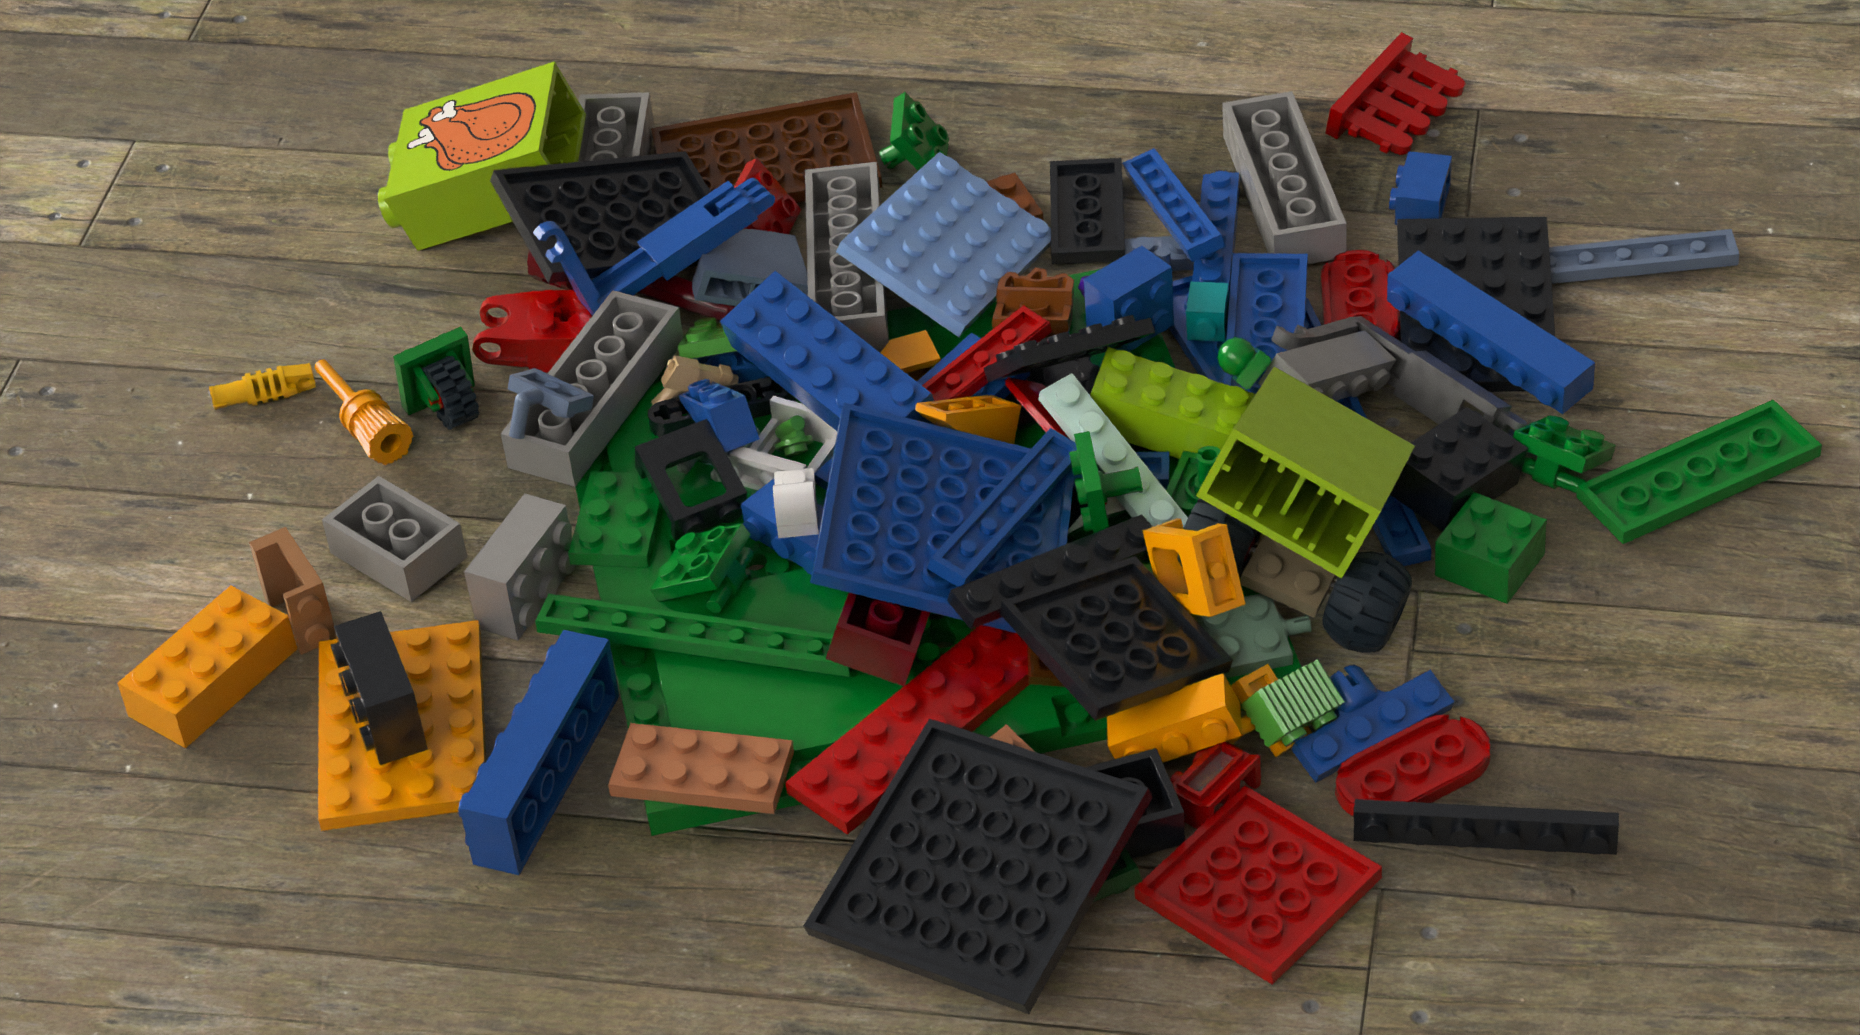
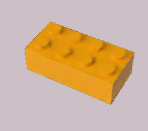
(207, 666)

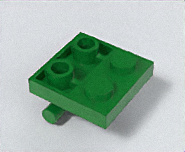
(1561, 448)
(706, 563)

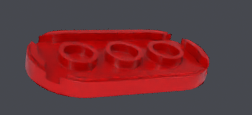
(1358, 287)
(1416, 763)

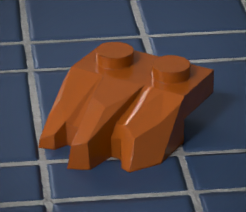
(1042, 294)

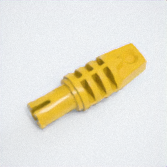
(263, 386)

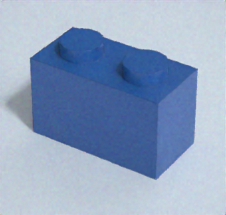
(1421, 186)

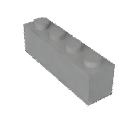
(1337, 365)

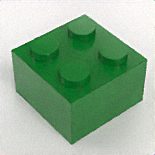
(1490, 547)

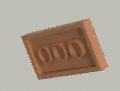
(701, 768)

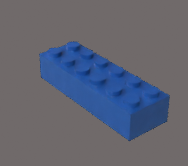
(817, 355)
(539, 752)

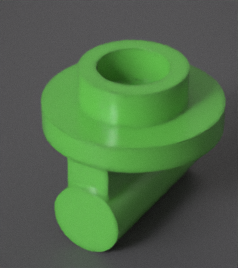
(792, 437)

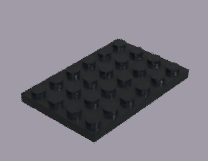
(598, 204)
(1497, 256)

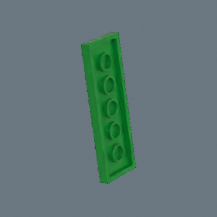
(1698, 471)

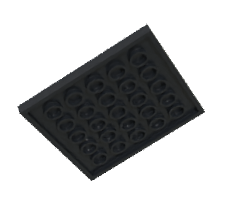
(978, 864)

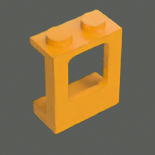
(1209, 572)

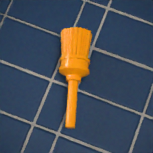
(368, 418)

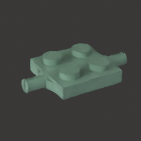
(1254, 634)

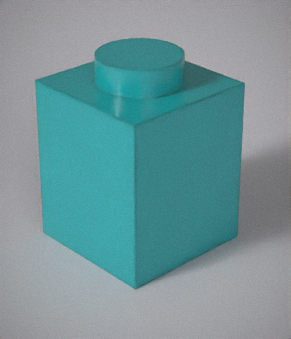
(1207, 311)

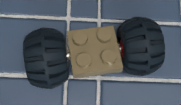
(1360, 605)

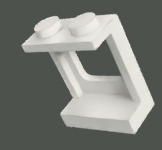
(756, 464)

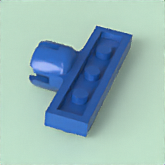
(1368, 718)

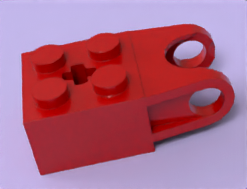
(534, 331)

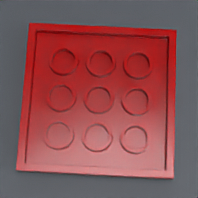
(1258, 884)

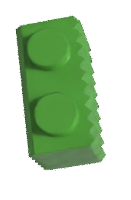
(1293, 703)

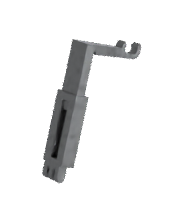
(1416, 375)

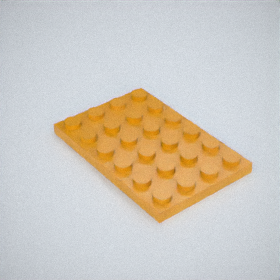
(448, 691)

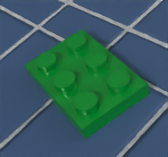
(616, 521)

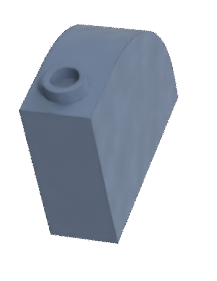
(744, 262)

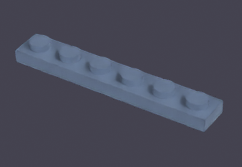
(1643, 256)

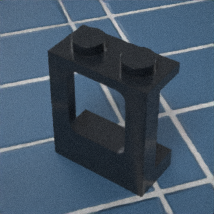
(679, 447)

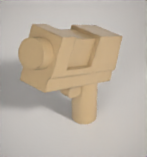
(685, 371)

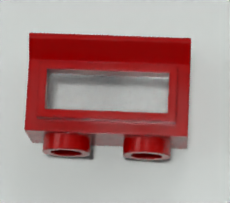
(1214, 779)

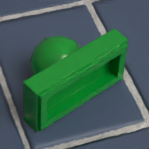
(1242, 361)

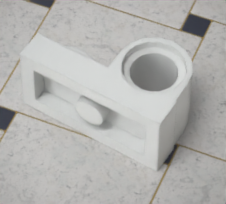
(795, 503)

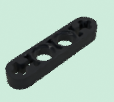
(673, 409)

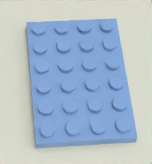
(946, 243)

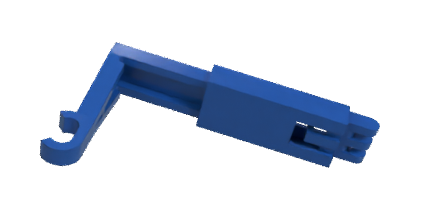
(667, 247)

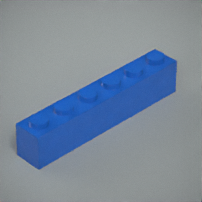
(1490, 332)

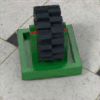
(439, 377)

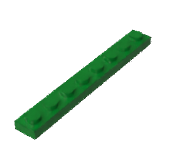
(690, 633)

